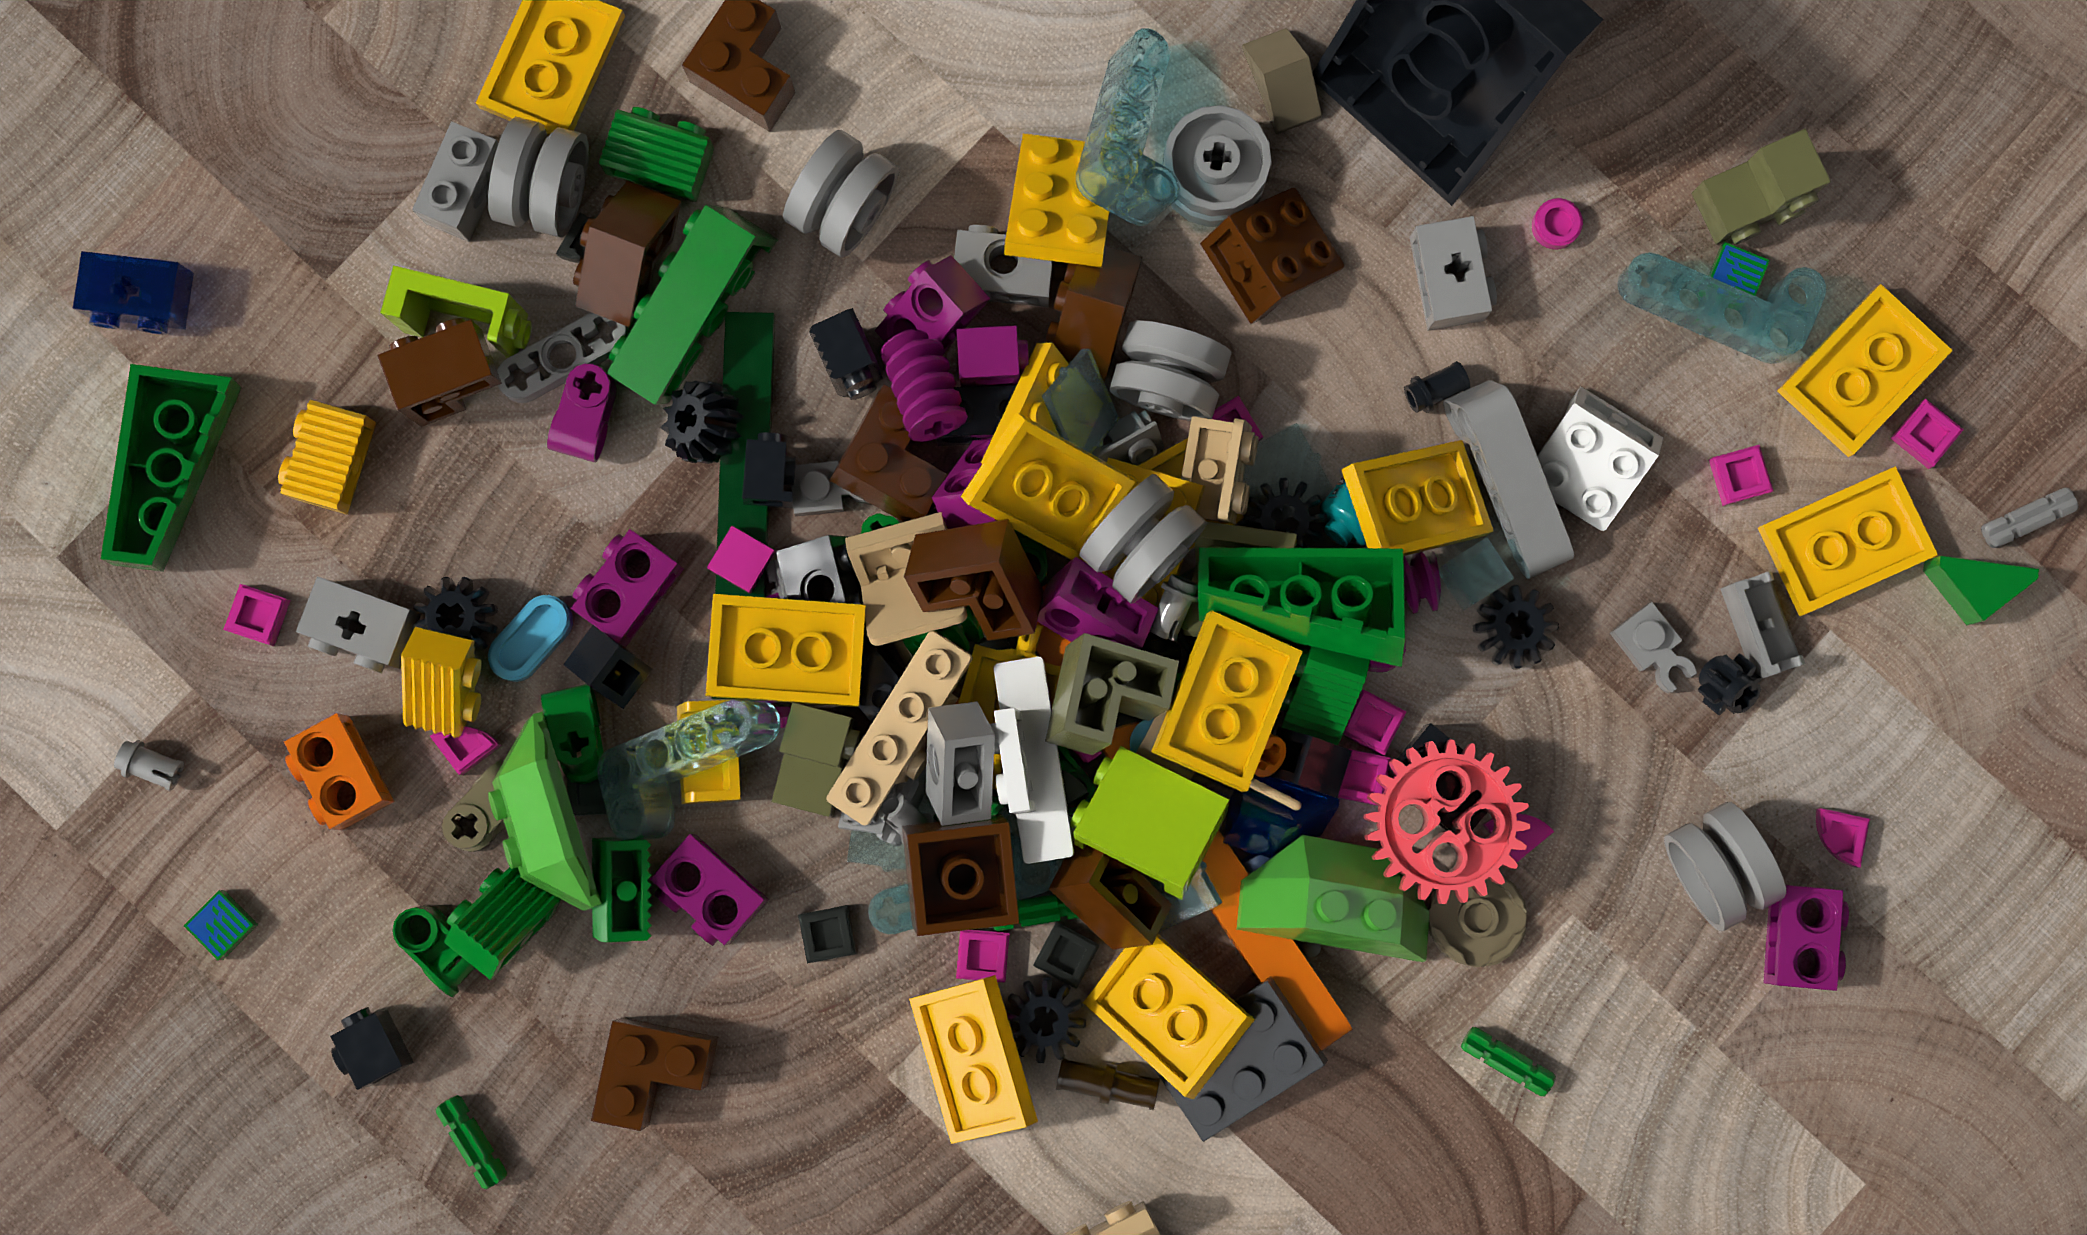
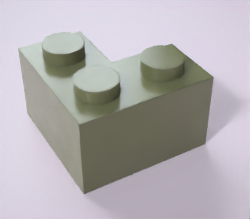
(1769, 186)
(1099, 682)
(815, 753)

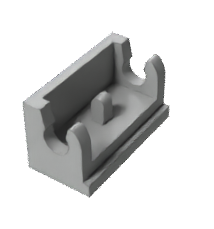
(1761, 625)

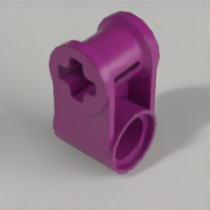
(580, 423)

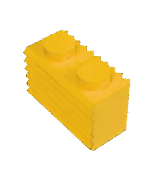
(326, 456)
(439, 682)

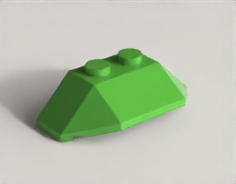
(540, 819)
(1336, 899)

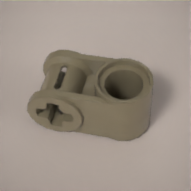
(472, 806)

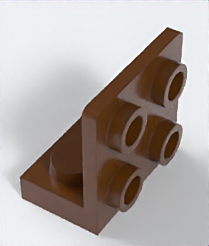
(1271, 253)

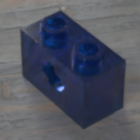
(108, 279)

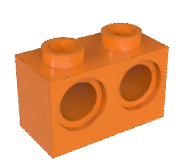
(348, 764)

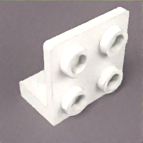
(1597, 458)

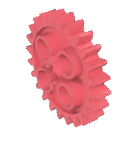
(1476, 857)

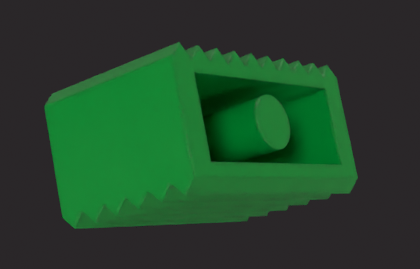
(657, 153)
(1323, 693)
(622, 885)
(499, 920)

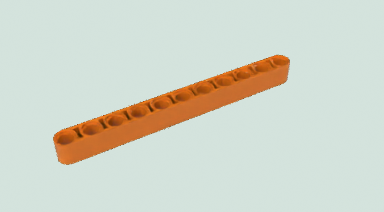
(1262, 953)

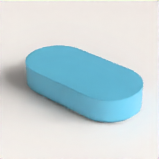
(530, 638)

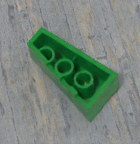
(687, 302)
(161, 458)
(1311, 596)

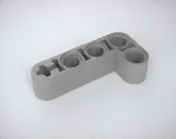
(1512, 475)

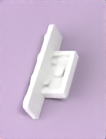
(1031, 766)

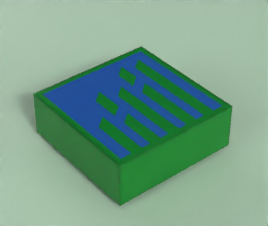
(1739, 268)
(221, 925)

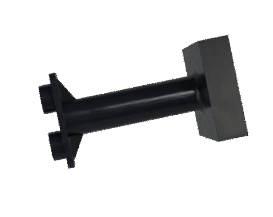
(1450, 76)

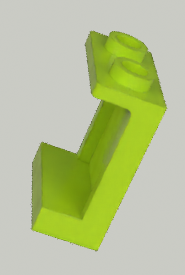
(415, 293)
(1150, 819)

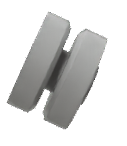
(1221, 138)
(538, 177)
(840, 193)
(1170, 370)
(1136, 532)
(1725, 866)

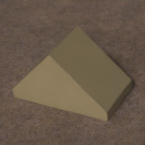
(1283, 79)

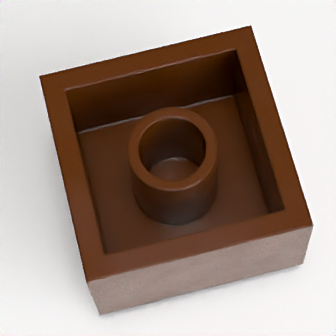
(960, 875)

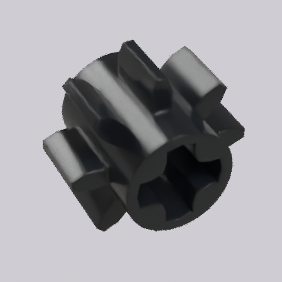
(1729, 684)

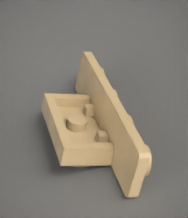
(898, 736)

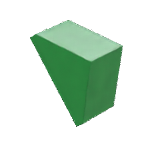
(1977, 587)

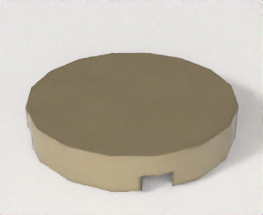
(1483, 928)

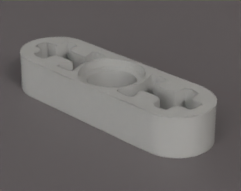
(543, 348)

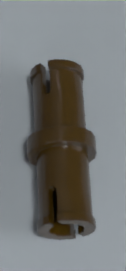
(1108, 1083)

